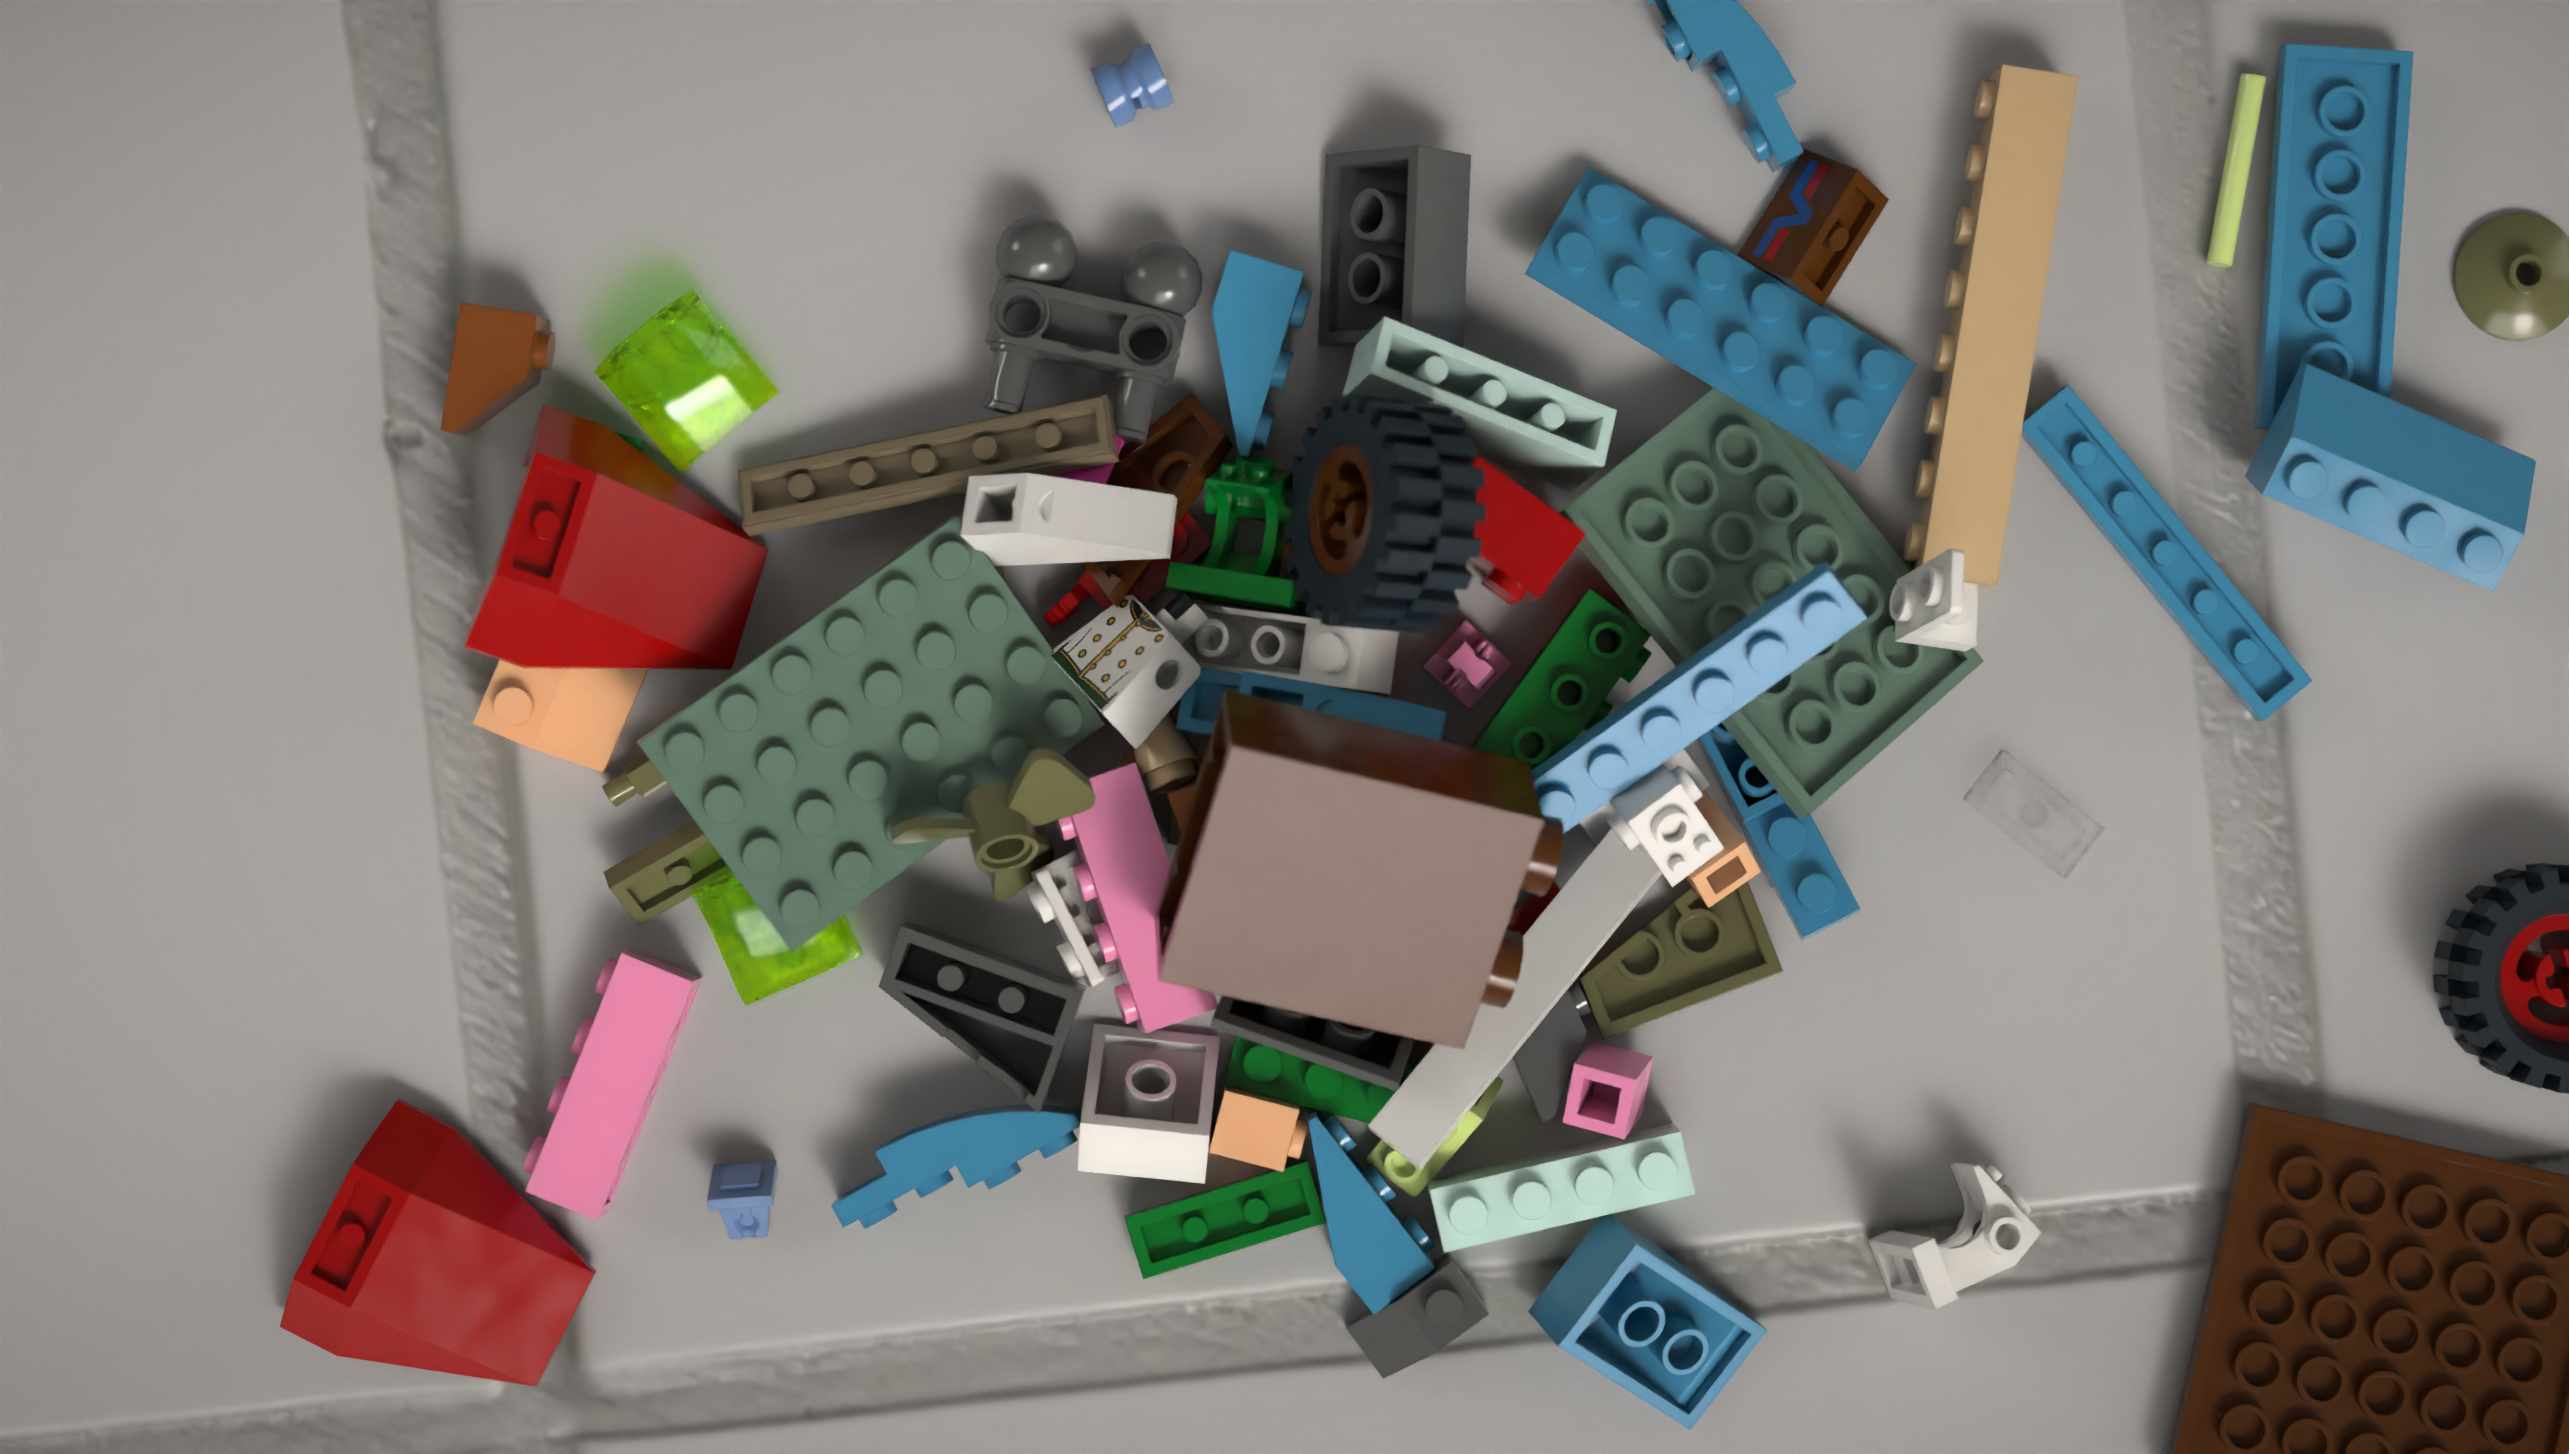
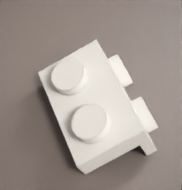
(1059, 899)

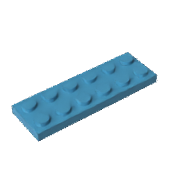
(2333, 218)
(1721, 319)

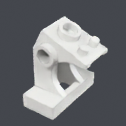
(1661, 818)
(1932, 1272)

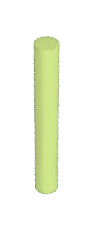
(2236, 170)

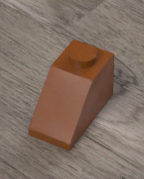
(493, 364)

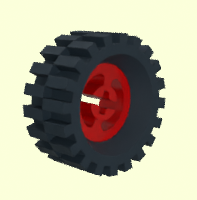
(2494, 983)

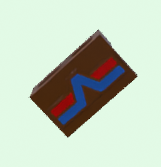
(1814, 225)

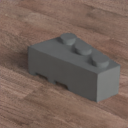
(987, 1005)

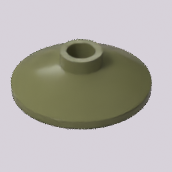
(2488, 281)

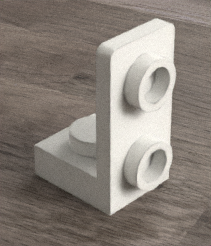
(1936, 604)

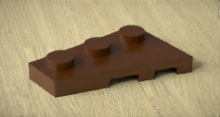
(1175, 460)

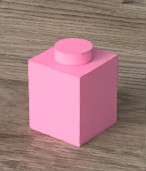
(1607, 1089)

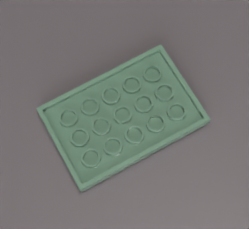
(1719, 524)
(867, 721)

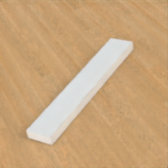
(1553, 957)

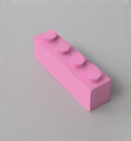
(1126, 875)
(611, 1084)

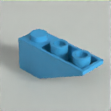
(1251, 324)
(1367, 1237)

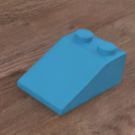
(1645, 1321)

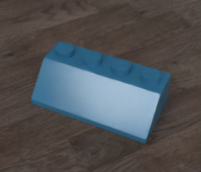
(2395, 476)

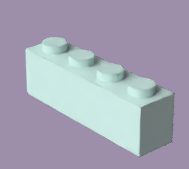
(1508, 412)
(1560, 1187)

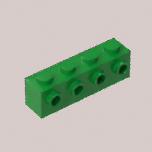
(1567, 683)

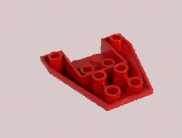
(613, 563)
(436, 1262)

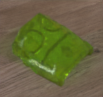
(685, 380)
(755, 951)

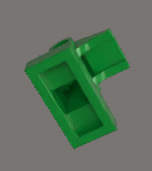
(1249, 491)

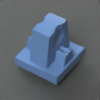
(744, 1196)

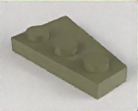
(1681, 961)

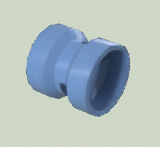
(1132, 85)

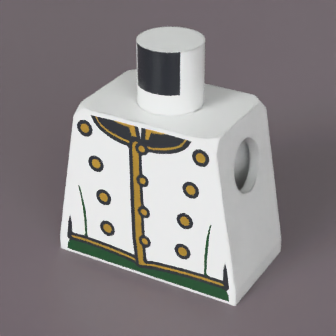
(1134, 662)

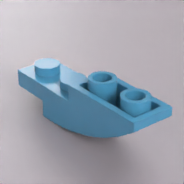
(1747, 71)
(1203, 699)
(1786, 847)
(978, 1142)

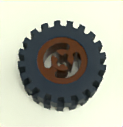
(1383, 514)

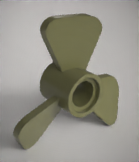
(1003, 819)

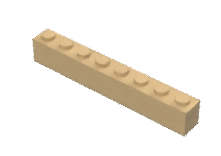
(1993, 319)

